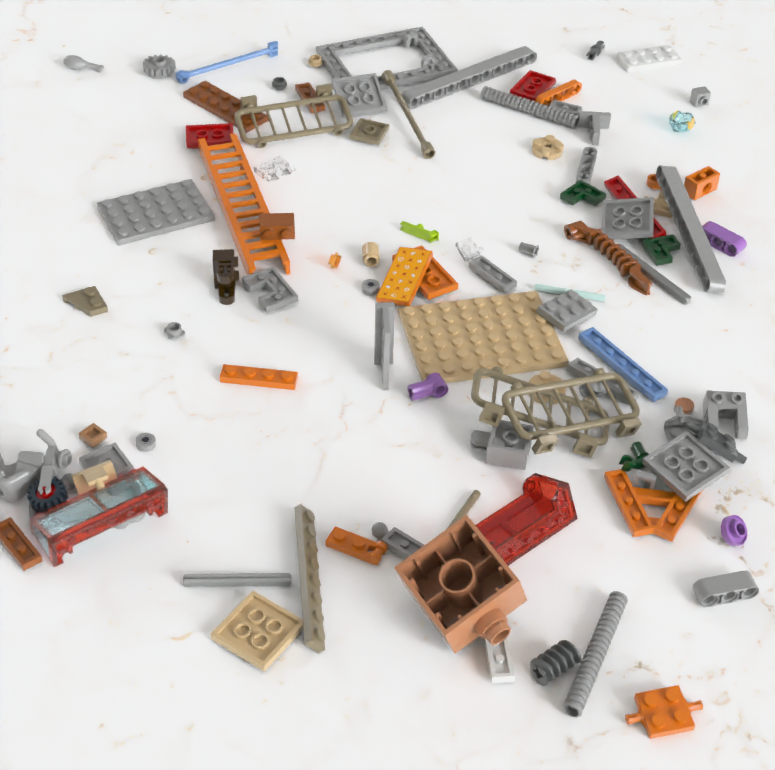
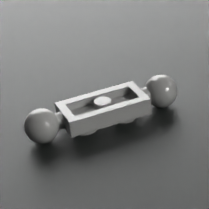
(396, 540)

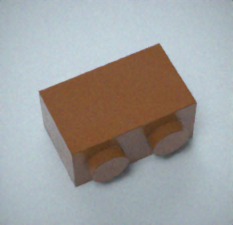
(277, 226)

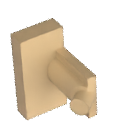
(94, 477)

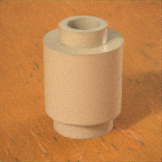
(370, 254)

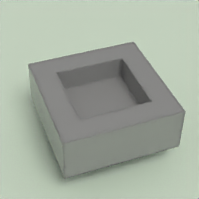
(644, 480)

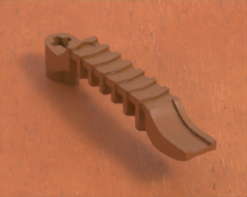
(624, 262)

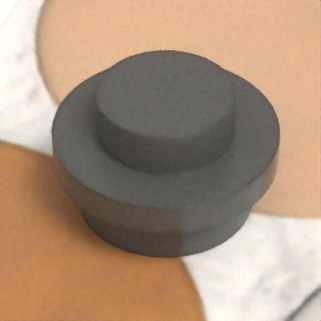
(279, 83)

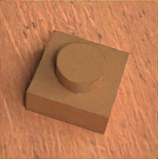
(92, 435)

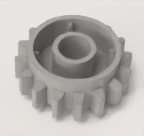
(159, 66)

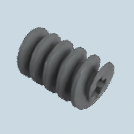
(554, 661)

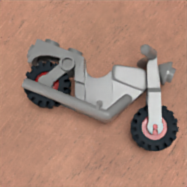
(36, 476)

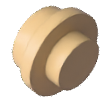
(315, 61)

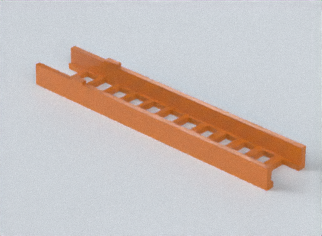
(227, 208)

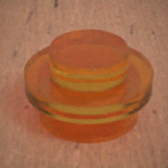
(334, 260)

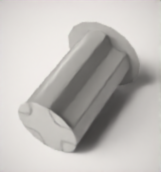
(529, 249)

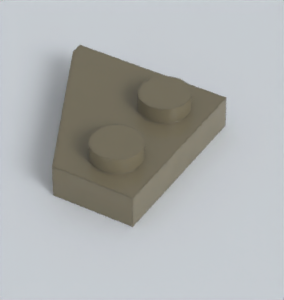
(87, 300)

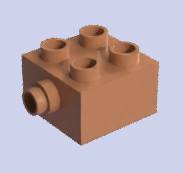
(463, 586)

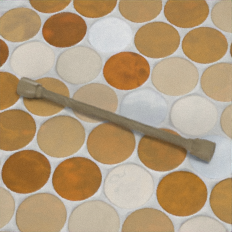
(426, 147)

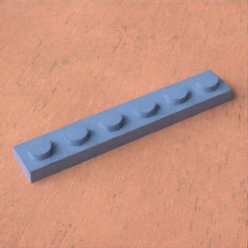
(623, 364)

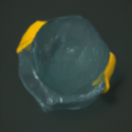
(681, 121)

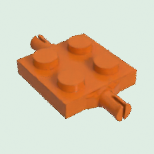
(664, 712)

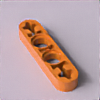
(569, 88)

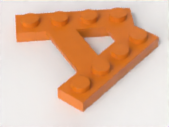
(630, 504)

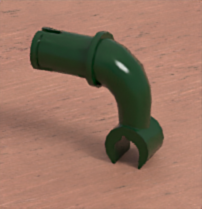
(629, 462)

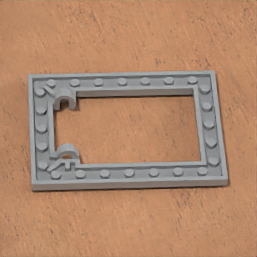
(439, 62)

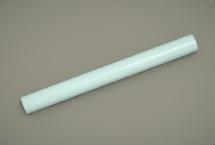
(558, 290)

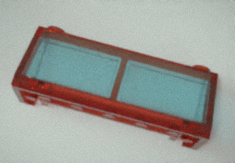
(97, 512)

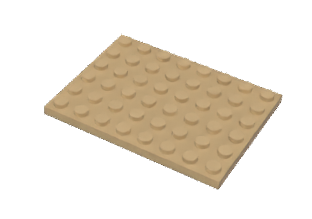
(481, 333)

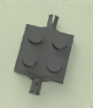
(716, 441)

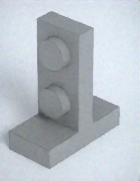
(594, 122)

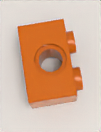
(701, 182)

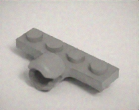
(581, 369)

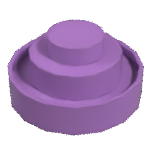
(734, 530)

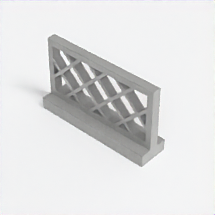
(384, 338)

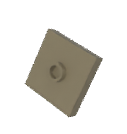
(369, 131)

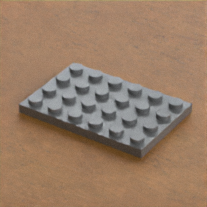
(155, 211)

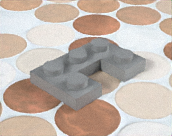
(281, 292)

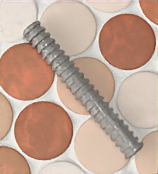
(529, 106)
(595, 654)

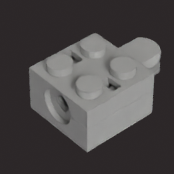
(503, 445)

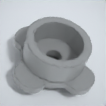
(174, 330)

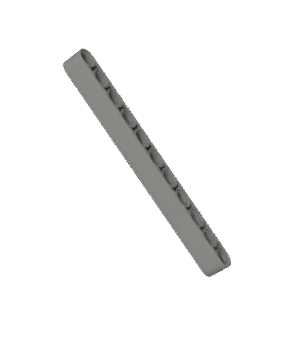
(468, 77)
(691, 230)

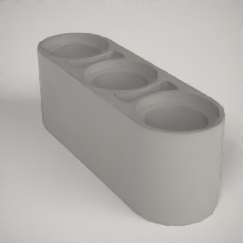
(725, 588)

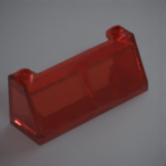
(530, 518)

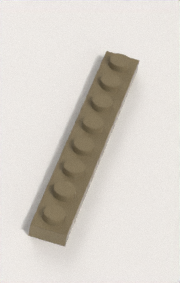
(309, 579)

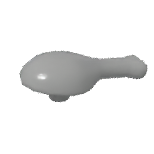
(77, 62)

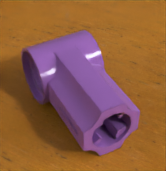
(433, 385)

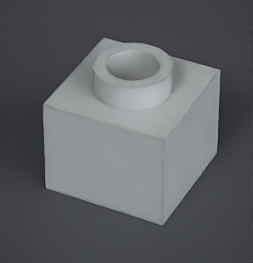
(700, 96)

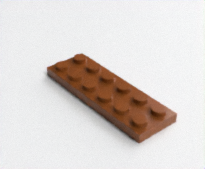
(221, 104)

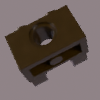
(225, 274)

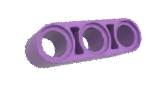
(724, 239)

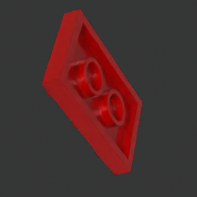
(532, 85)
(213, 134)

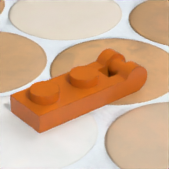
(356, 545)

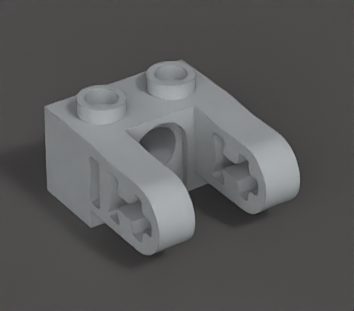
(728, 406)

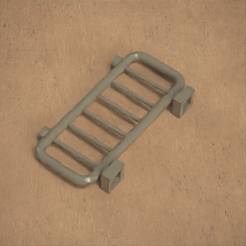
(323, 94)
(493, 413)
(547, 438)

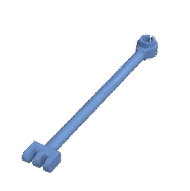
(271, 50)

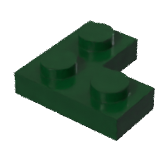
(580, 191)
(660, 248)

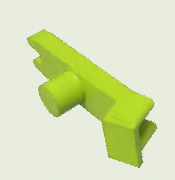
(419, 231)

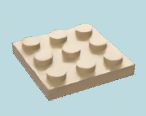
(258, 630)

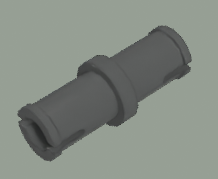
(595, 50)

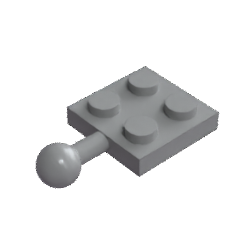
(109, 452)

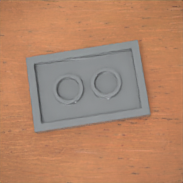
(567, 310)

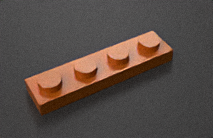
(258, 377)

